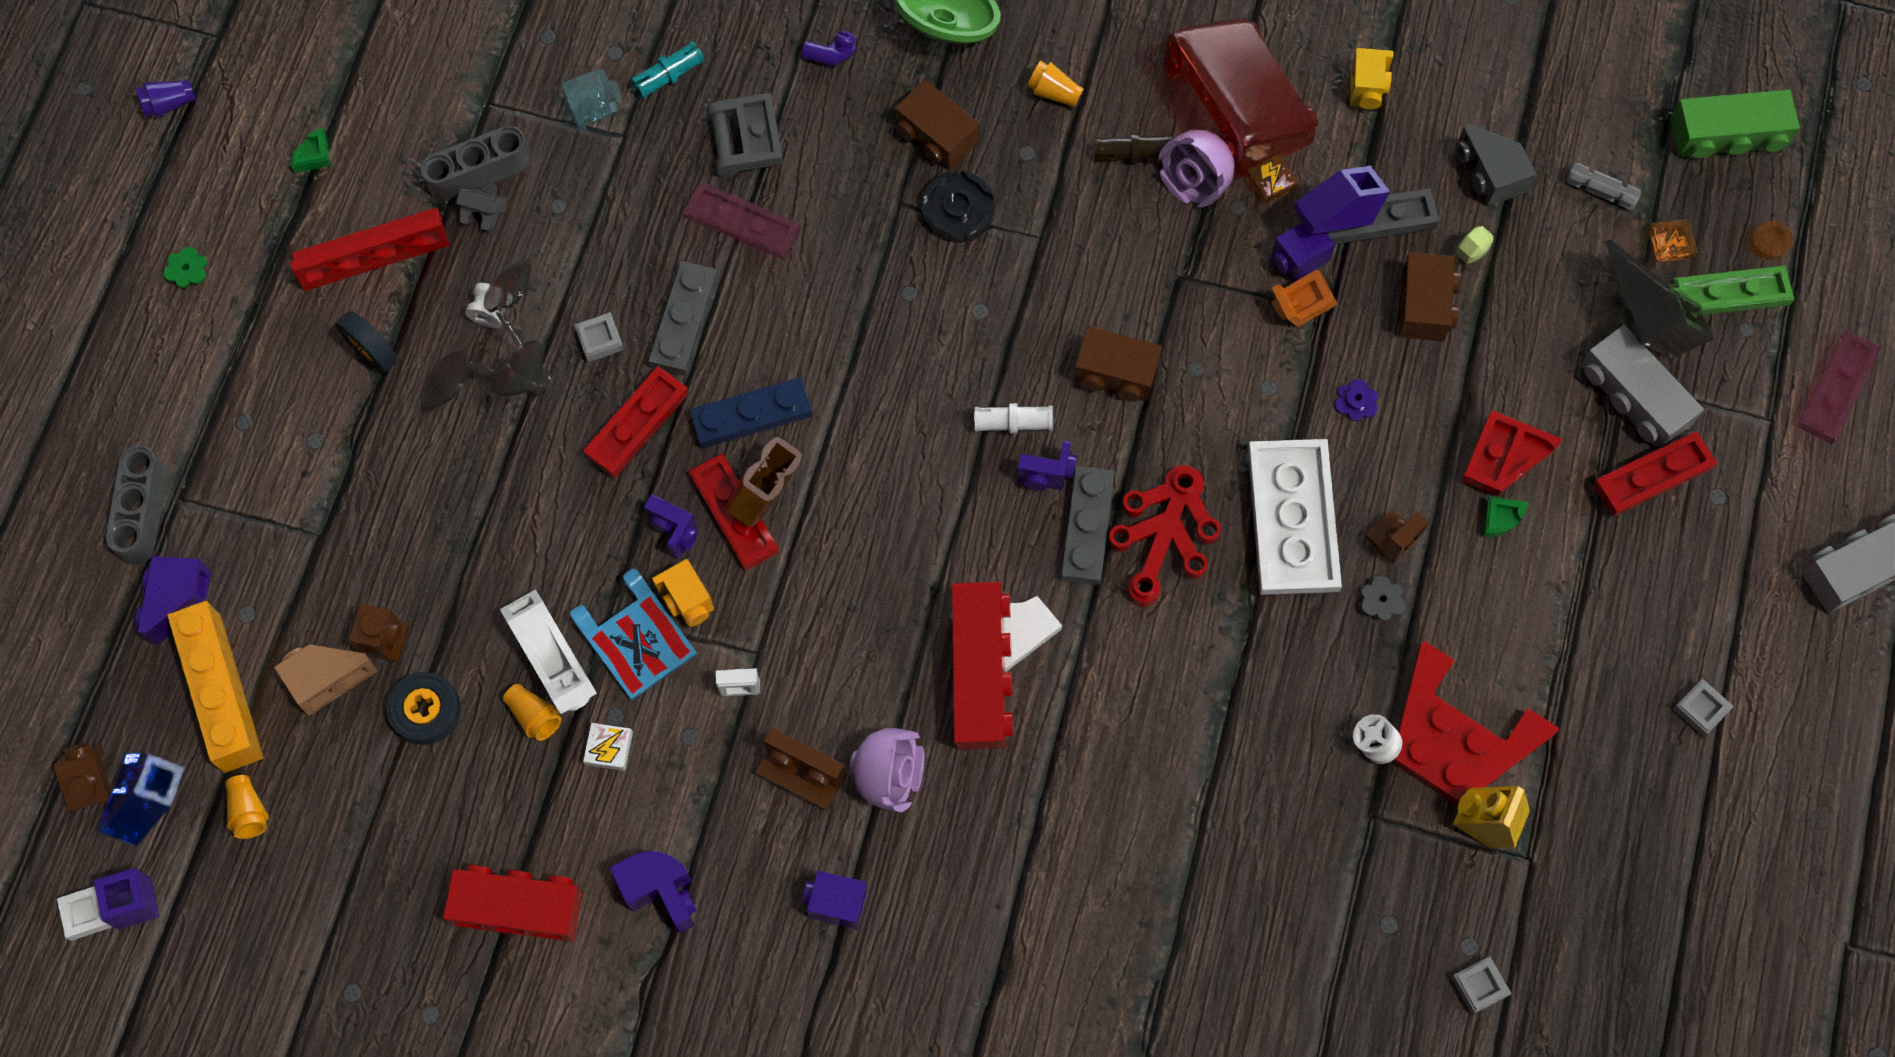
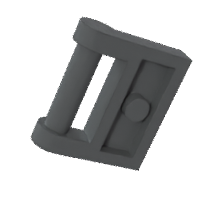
(757, 133)

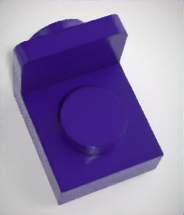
(670, 518)

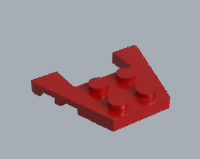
(1450, 748)

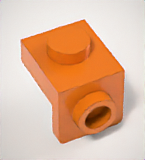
(1303, 299)

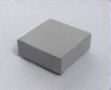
(599, 337)
(1703, 707)
(1481, 985)

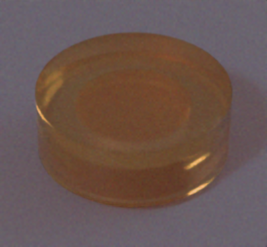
(1771, 240)

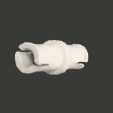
(1013, 418)

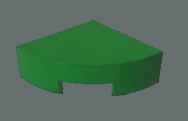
(312, 152)
(1502, 515)

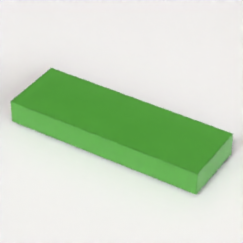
(1739, 289)

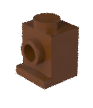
(378, 633)

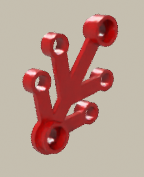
(1167, 528)

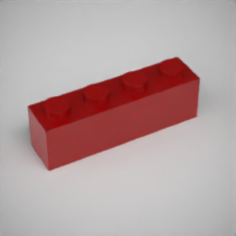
(980, 666)

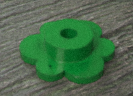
(179, 263)

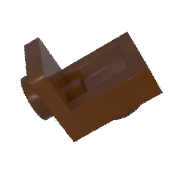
(82, 776)

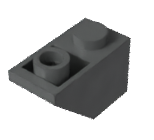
(1496, 164)

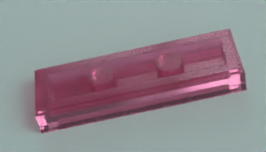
(742, 220)
(1839, 387)

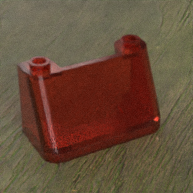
(1241, 90)

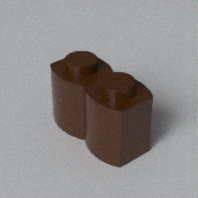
(764, 481)

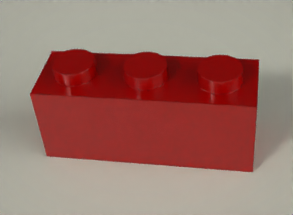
(513, 903)

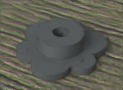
(1391, 593)

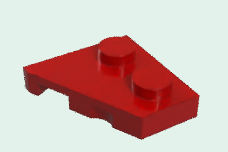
(1506, 453)

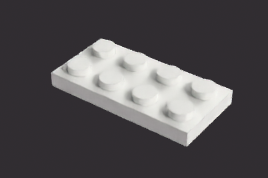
(1294, 517)

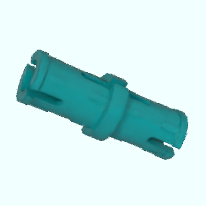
(667, 70)

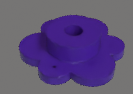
(1356, 409)

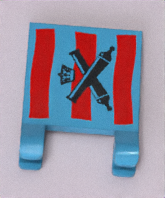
(638, 642)

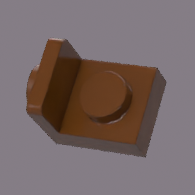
(1396, 535)

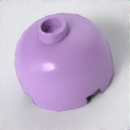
(1197, 167)
(888, 767)

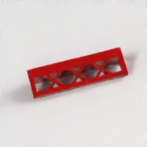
(369, 249)

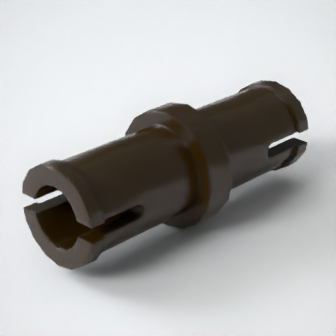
(1131, 147)

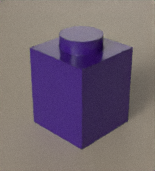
(1301, 252)
(126, 898)
(835, 899)

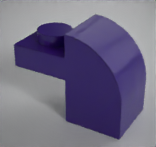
(654, 876)

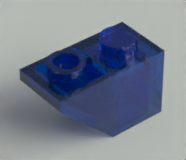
(140, 797)

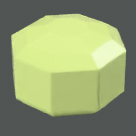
(1475, 245)

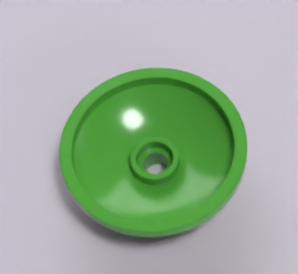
(951, 19)

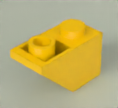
(1493, 815)

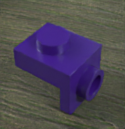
(1045, 473)

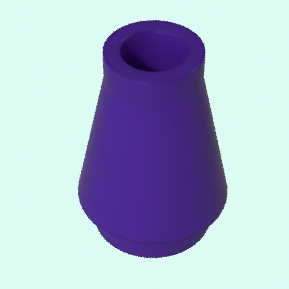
(163, 97)

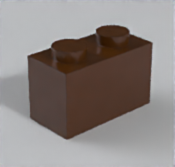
(936, 125)
(1428, 297)
(1117, 364)

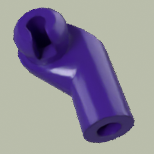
(833, 53)

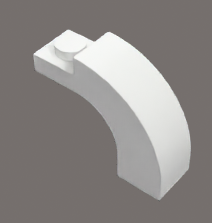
(548, 652)

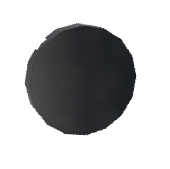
(957, 206)

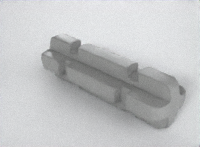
(1603, 186)

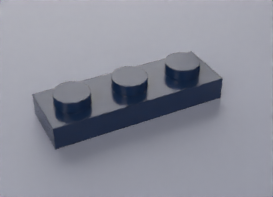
(751, 412)

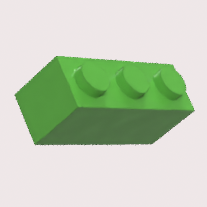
(1734, 123)

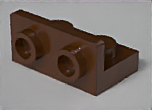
(801, 769)

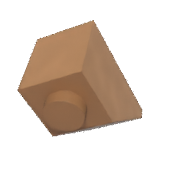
(322, 674)

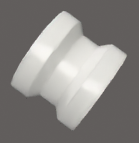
(476, 309)
(1373, 730)

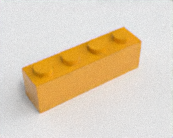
(215, 687)

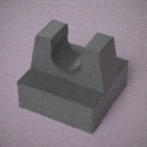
(483, 202)

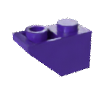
(1343, 201)
(169, 587)

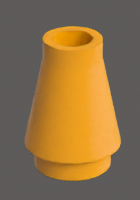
(1054, 85)
(533, 713)
(244, 809)

